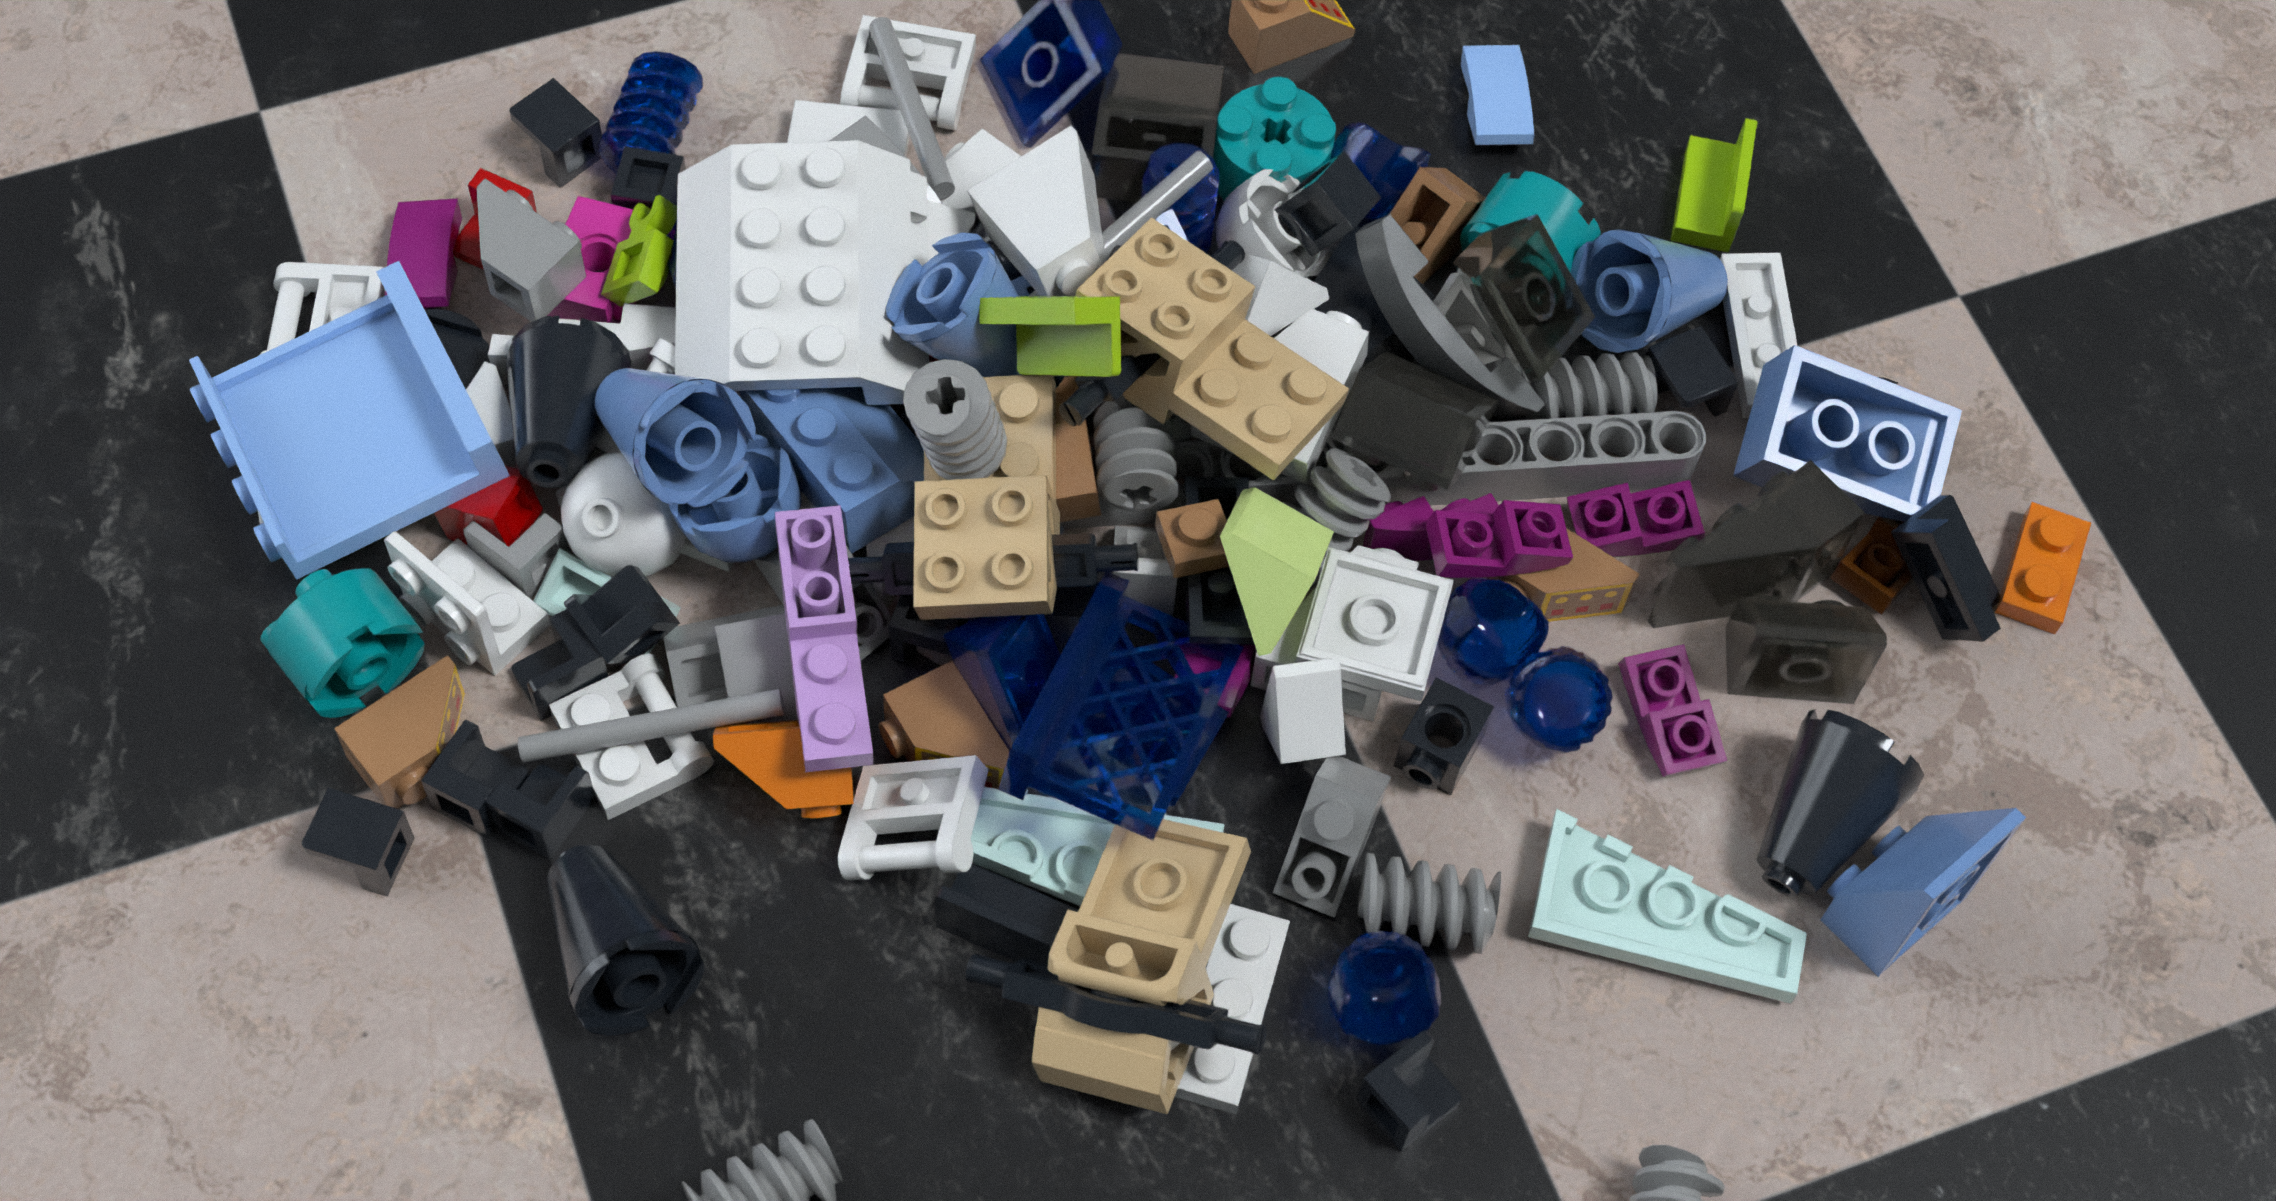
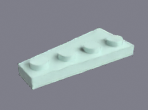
(1045, 841)
(1631, 910)

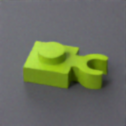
(641, 261)

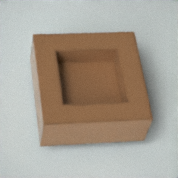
(1192, 537)

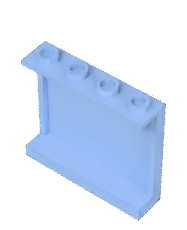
(349, 430)

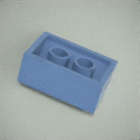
(844, 454)

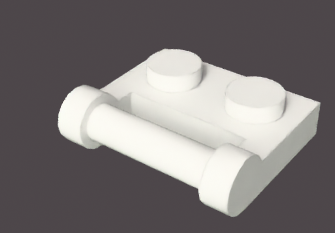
(935, 59)
(338, 291)
(627, 772)
(910, 799)

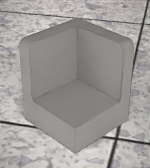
(527, 558)

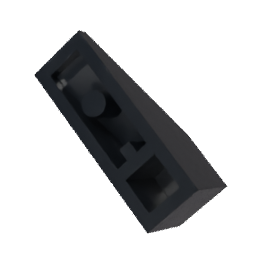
(1211, 597)

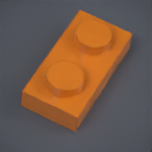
(2043, 568)

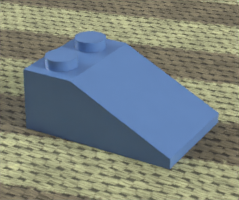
(1863, 432)
(1915, 882)

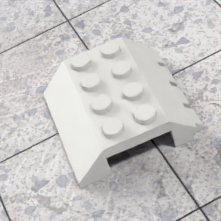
(794, 267)

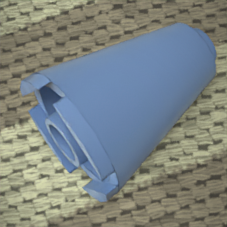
(1644, 287)
(940, 304)
(677, 433)

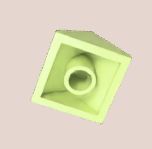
(1272, 561)

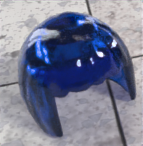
(1382, 161)
(1489, 631)
(1559, 699)
(1384, 988)

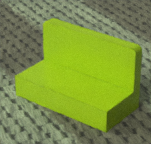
(1713, 190)
(1061, 333)

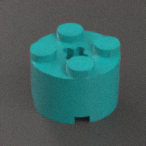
(1273, 130)
(1529, 196)
(344, 640)

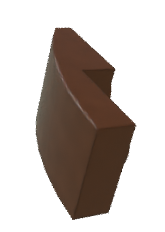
(1875, 567)

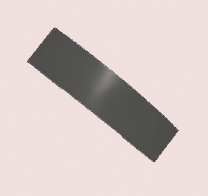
(1389, 266)

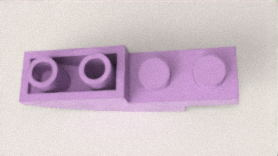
(823, 639)

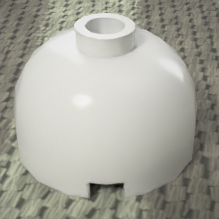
(1252, 222)
(617, 521)

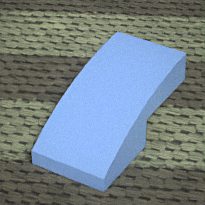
(1498, 95)

